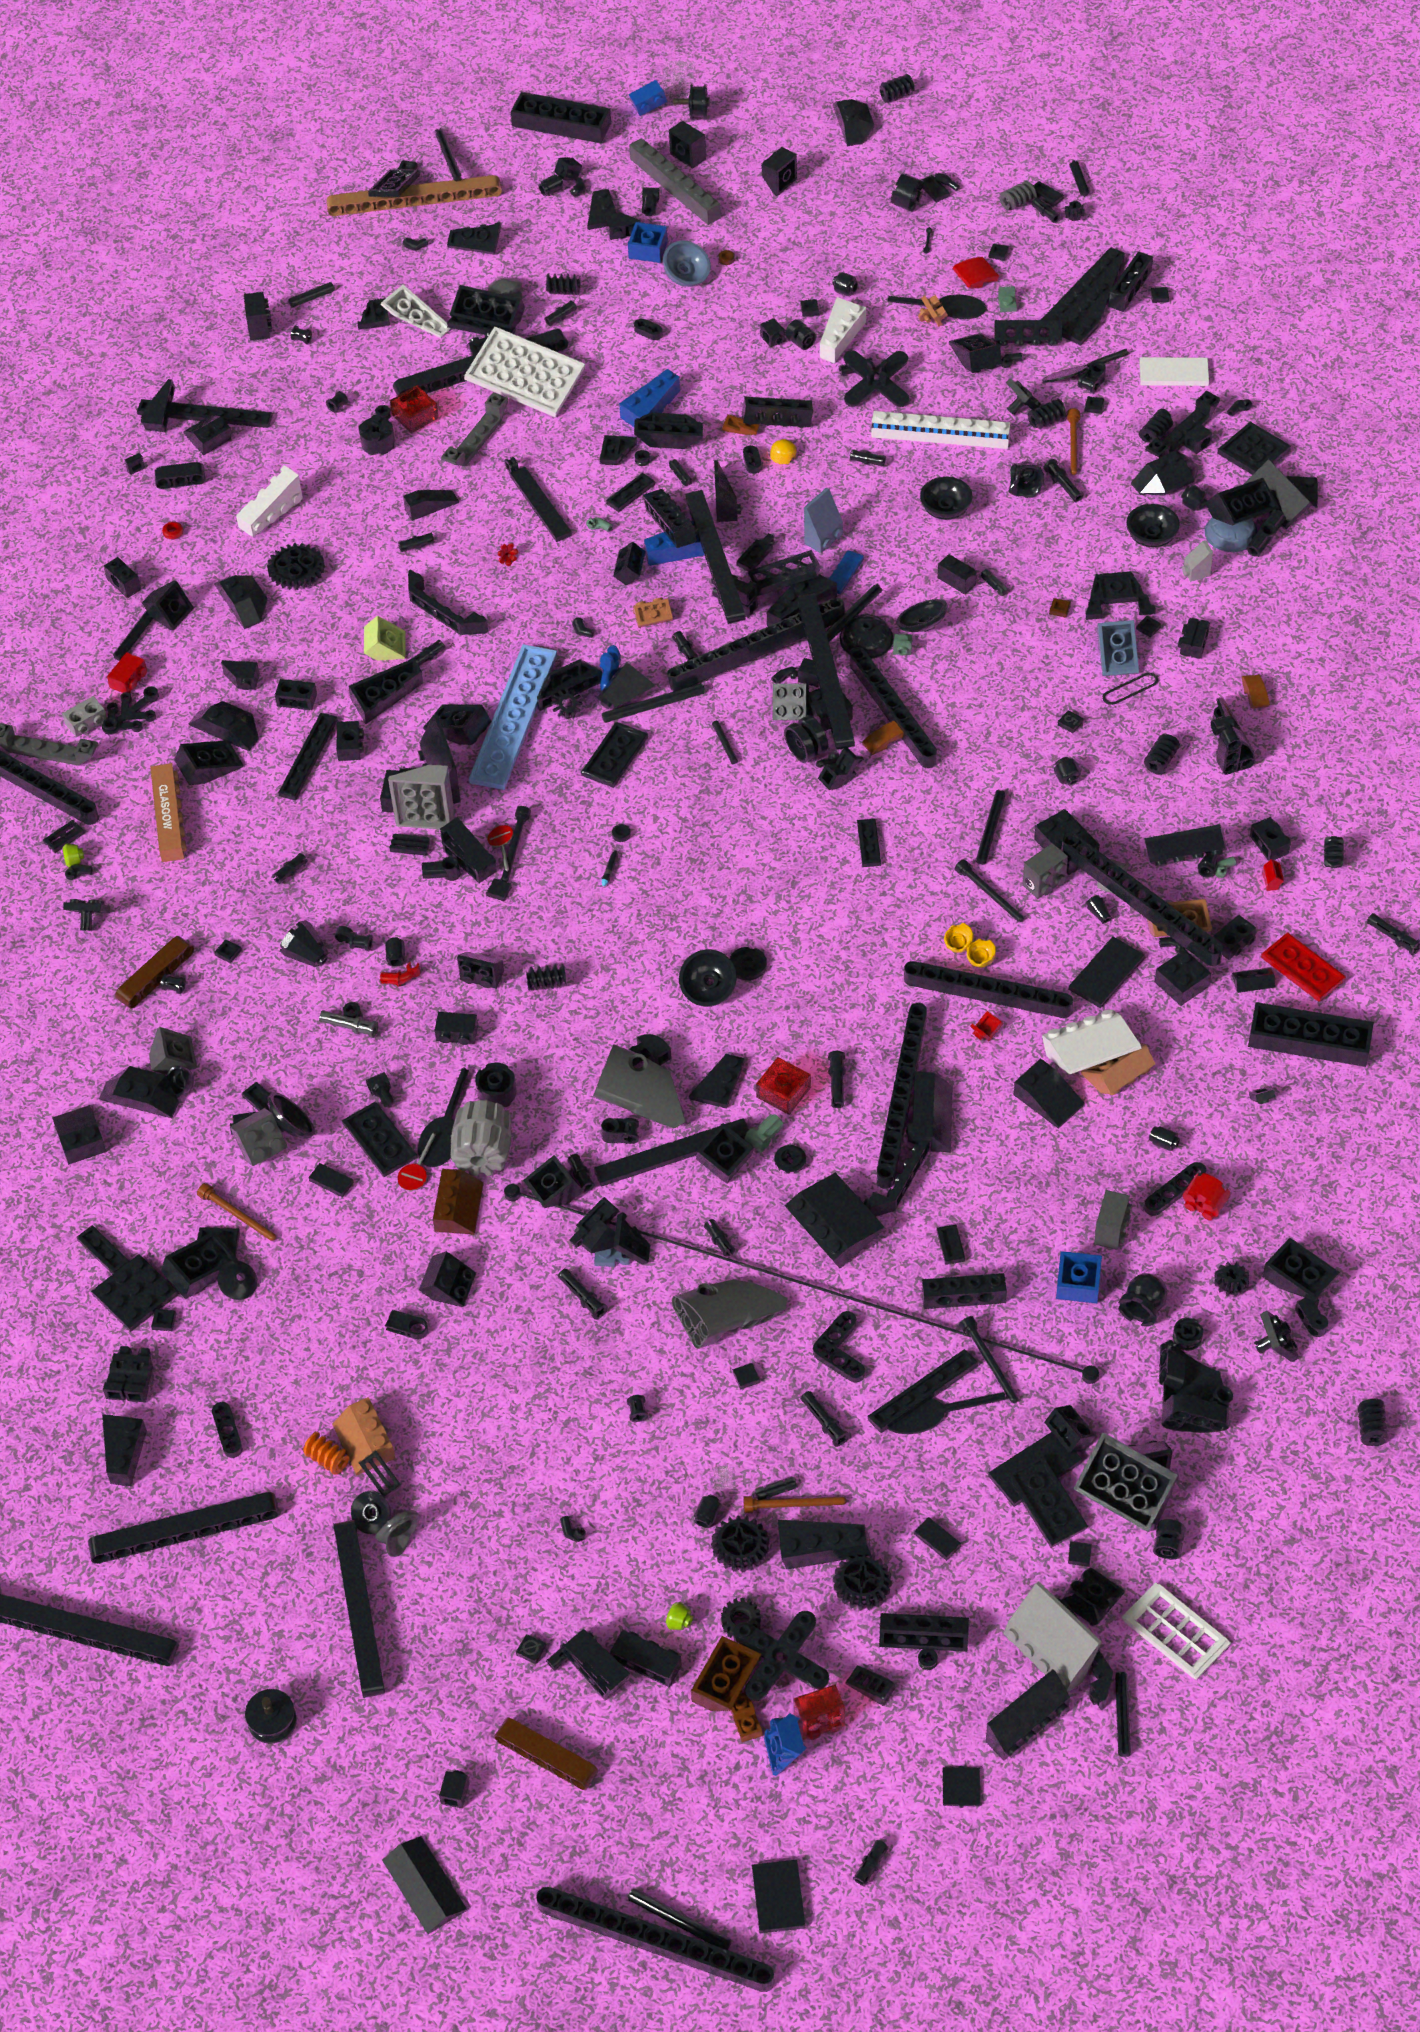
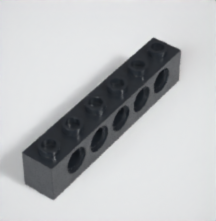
(670, 518)

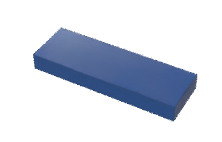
(846, 569)

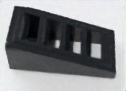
(880, 1698)

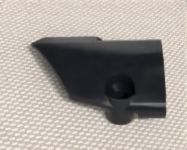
(1234, 749)
(1191, 1393)

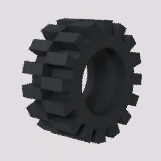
(739, 1607)

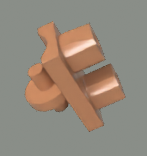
(926, 314)

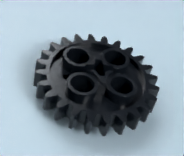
(296, 566)

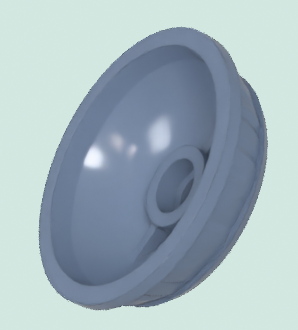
(690, 259)
(1229, 537)

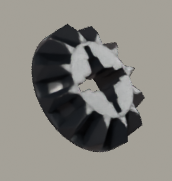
(795, 1153)

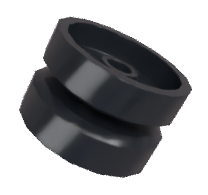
(806, 739)

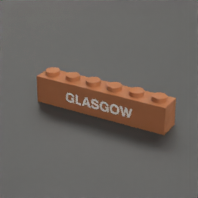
(167, 812)

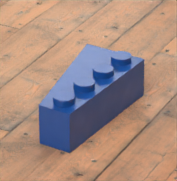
(650, 397)
(661, 550)

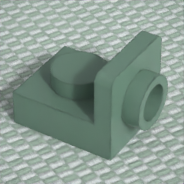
(1007, 299)
(902, 644)

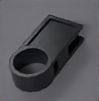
(401, 1323)

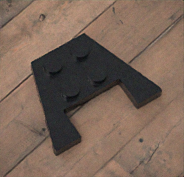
(1117, 588)

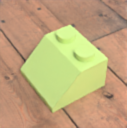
(384, 640)

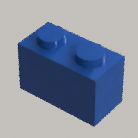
(648, 97)

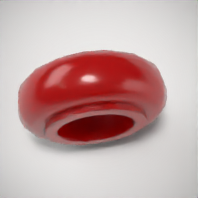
(174, 534)

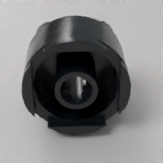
(907, 192)
(376, 435)
(496, 1084)

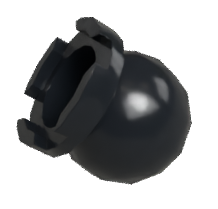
(1143, 1299)

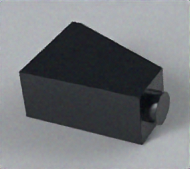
(623, 686)

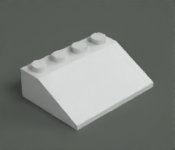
(1090, 1041)

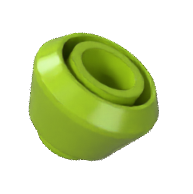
(72, 854)
(679, 1617)

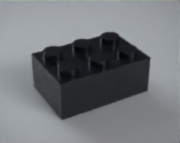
(1055, 827)

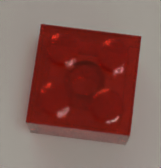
(414, 409)
(783, 1085)
(819, 1712)

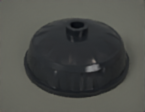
(946, 497)
(1152, 525)
(867, 633)
(701, 967)

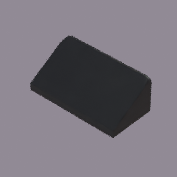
(1254, 980)

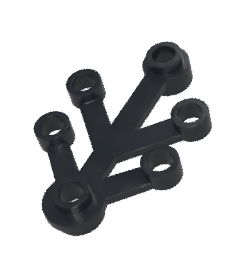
(112, 725)

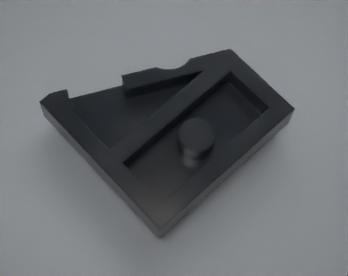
(374, 315)
(616, 448)
(630, 1241)

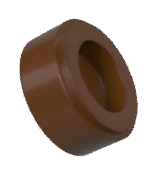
(726, 257)

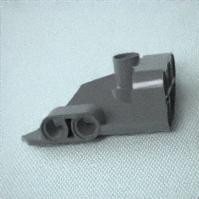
(641, 1090)
(723, 1307)

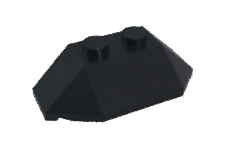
(854, 120)
(668, 430)
(1165, 474)
(243, 598)
(576, 675)
(227, 723)
(141, 1091)

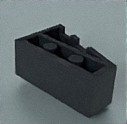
(469, 852)
(123, 1447)

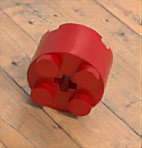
(1206, 1196)

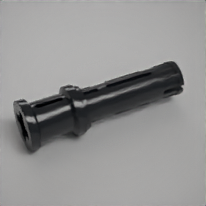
(1059, 475)
(1400, 937)
(837, 1072)
(587, 1299)
(829, 1425)

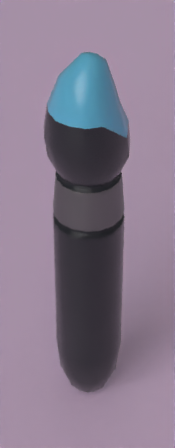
(609, 869)

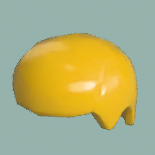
(783, 451)
(958, 938)
(981, 953)

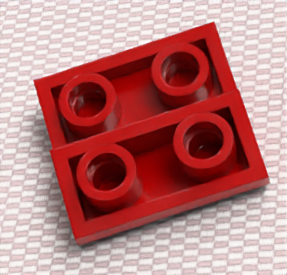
(975, 272)

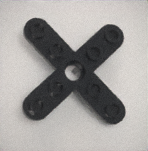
(868, 385)
(789, 1644)

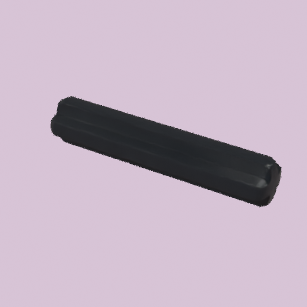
(1079, 178)
(311, 294)

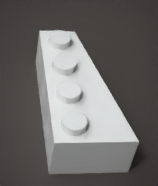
(842, 327)
(271, 502)

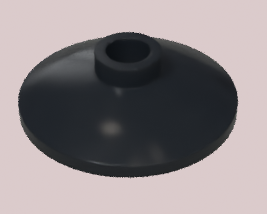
(233, 1287)
(362, 1512)

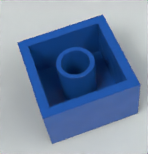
(647, 242)
(1078, 1277)

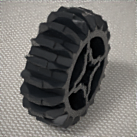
(739, 1526)
(845, 1578)

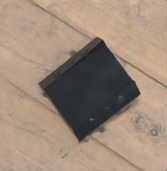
(1093, 1596)

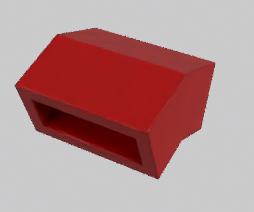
(1272, 875)

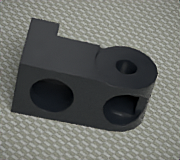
(1311, 1317)

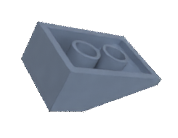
(822, 522)
(1117, 648)

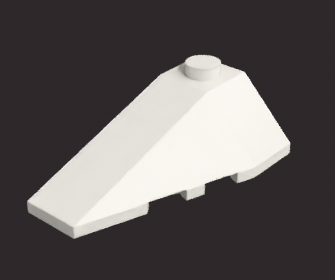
(411, 309)

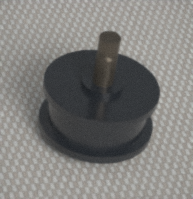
(697, 101)
(270, 1716)

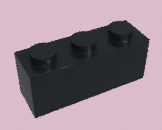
(646, 1657)

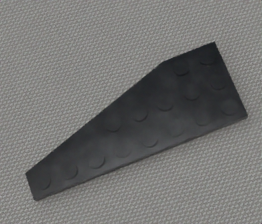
(1086, 301)

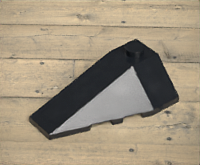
(726, 500)

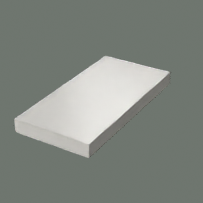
(1174, 371)

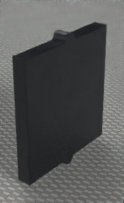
(961, 1786)

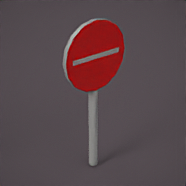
(499, 837)
(414, 1175)

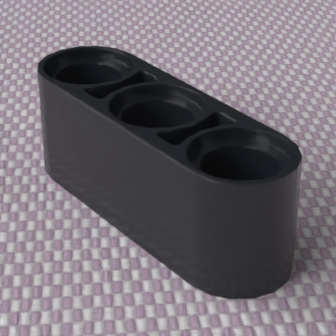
(179, 475)

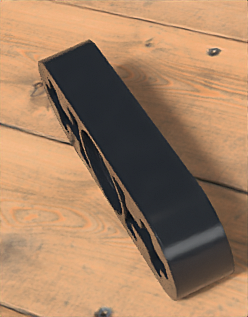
(220, 1424)

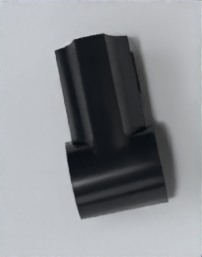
(650, 198)
(447, 868)

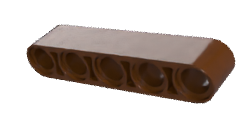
(152, 972)
(546, 1753)

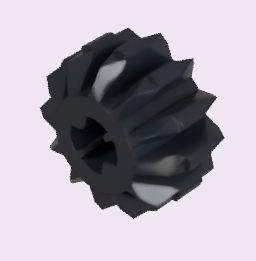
(569, 709)
(1333, 851)
(1231, 1279)

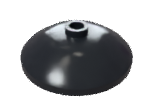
(922, 616)
(290, 1116)

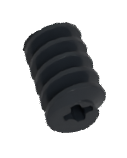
(896, 86)
(563, 284)
(1047, 414)
(1156, 426)
(1161, 753)
(546, 977)
(1372, 1422)

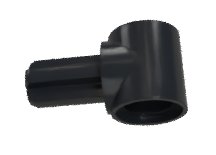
(380, 1087)

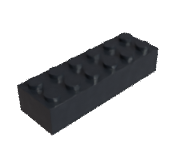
(561, 117)
(1311, 1034)

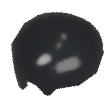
(180, 1079)

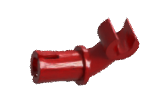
(400, 978)

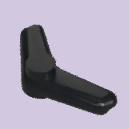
(832, 758)

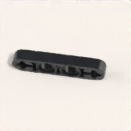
(1172, 1187)

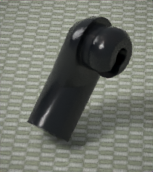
(579, 188)
(413, 244)
(1008, 359)
(580, 628)
(781, 674)
(76, 870)
(1170, 942)
(570, 1532)

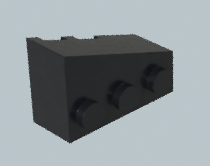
(595, 1664)

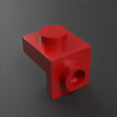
(986, 1026)

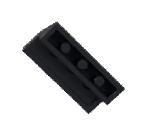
(932, 1111)

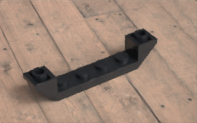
(1175, 440)
(471, 625)
(882, 1204)
(1102, 1671)

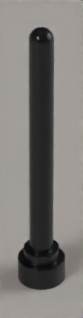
(522, 815)
(963, 868)
(969, 1326)

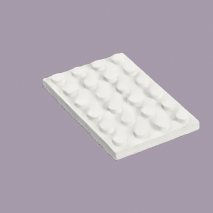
(524, 371)

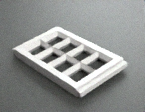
(1207, 1657)

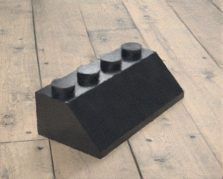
(487, 307)
(1242, 502)
(1186, 844)
(1027, 1716)

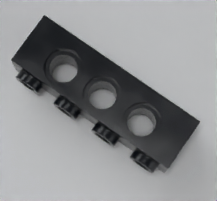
(1130, 281)
(1053, 326)
(784, 407)
(963, 1291)
(924, 1632)

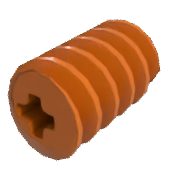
(325, 1454)

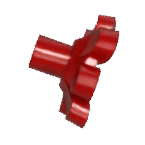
(507, 554)

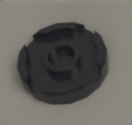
(746, 968)

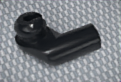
(1239, 405)

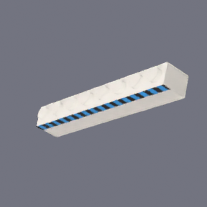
(940, 429)

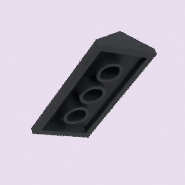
(424, 1884)

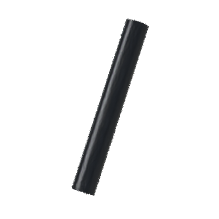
(724, 741)

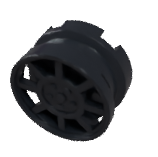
(1188, 1333)

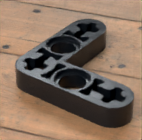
(831, 1345)

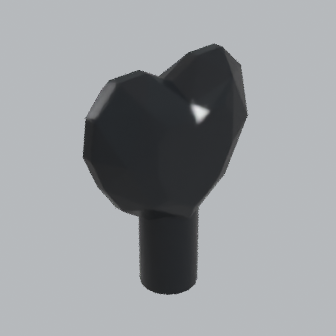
(945, 179)

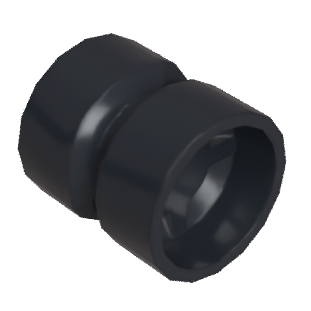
(800, 334)
(1169, 1539)

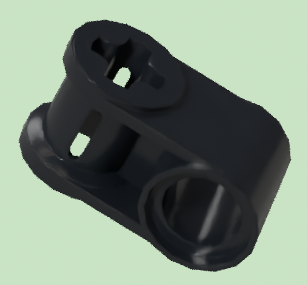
(1093, 377)
(620, 1130)

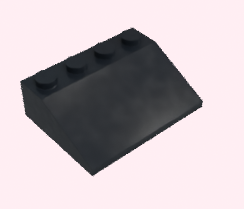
(436, 751)
(835, 1218)
(1126, 1482)

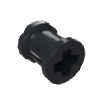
(295, 334)
(337, 401)
(173, 983)
(637, 1408)

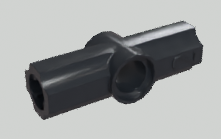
(1262, 539)

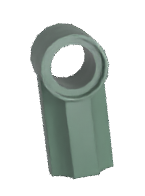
(762, 1135)

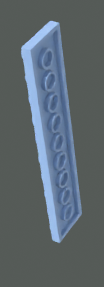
(512, 718)

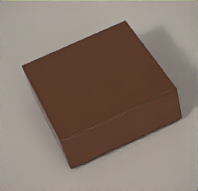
(1060, 607)

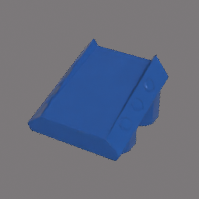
(783, 1742)

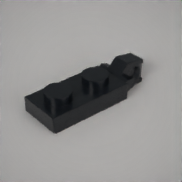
(756, 553)
(603, 1211)

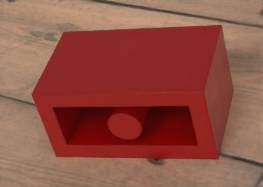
(127, 673)

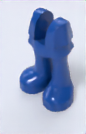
(609, 664)

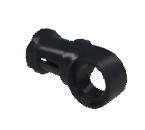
(353, 939)

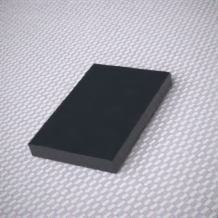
(778, 1896)

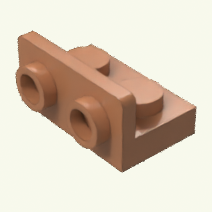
(652, 612)

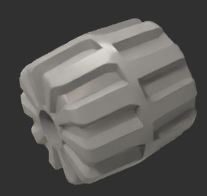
(481, 1137)

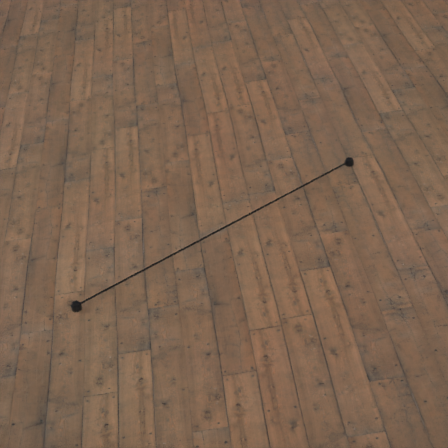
(1089, 1374)

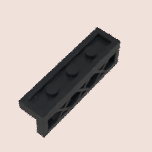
(789, 577)

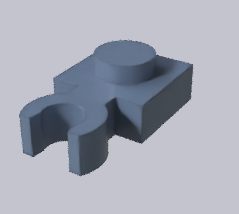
(608, 1258)

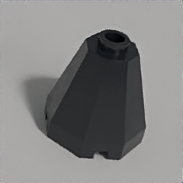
(304, 945)

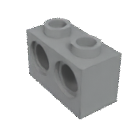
(84, 716)

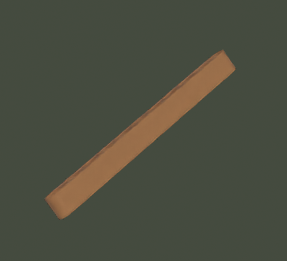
(416, 196)

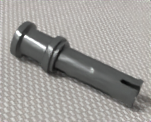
(356, 1024)

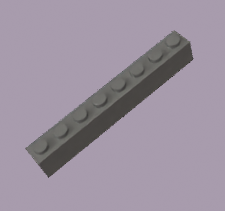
(675, 181)

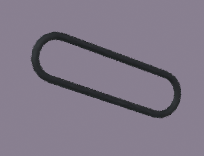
(1122, 699)

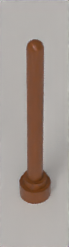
(1073, 417)
(208, 1193)
(752, 1504)

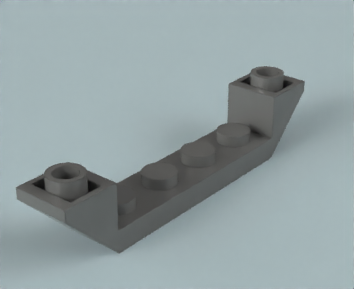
(495, 409)
(45, 749)

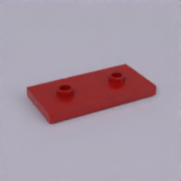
(1303, 967)

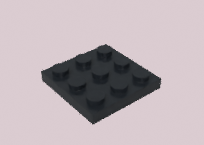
(1253, 447)
(134, 1292)

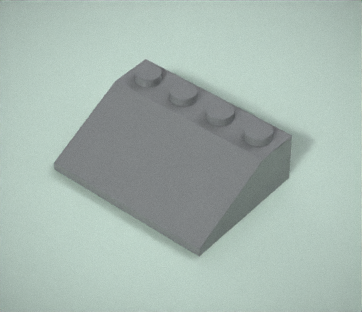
(422, 797)
(1052, 1637)

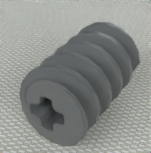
(1017, 195)

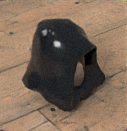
(1022, 473)

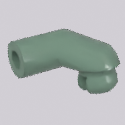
(599, 523)
(1221, 866)

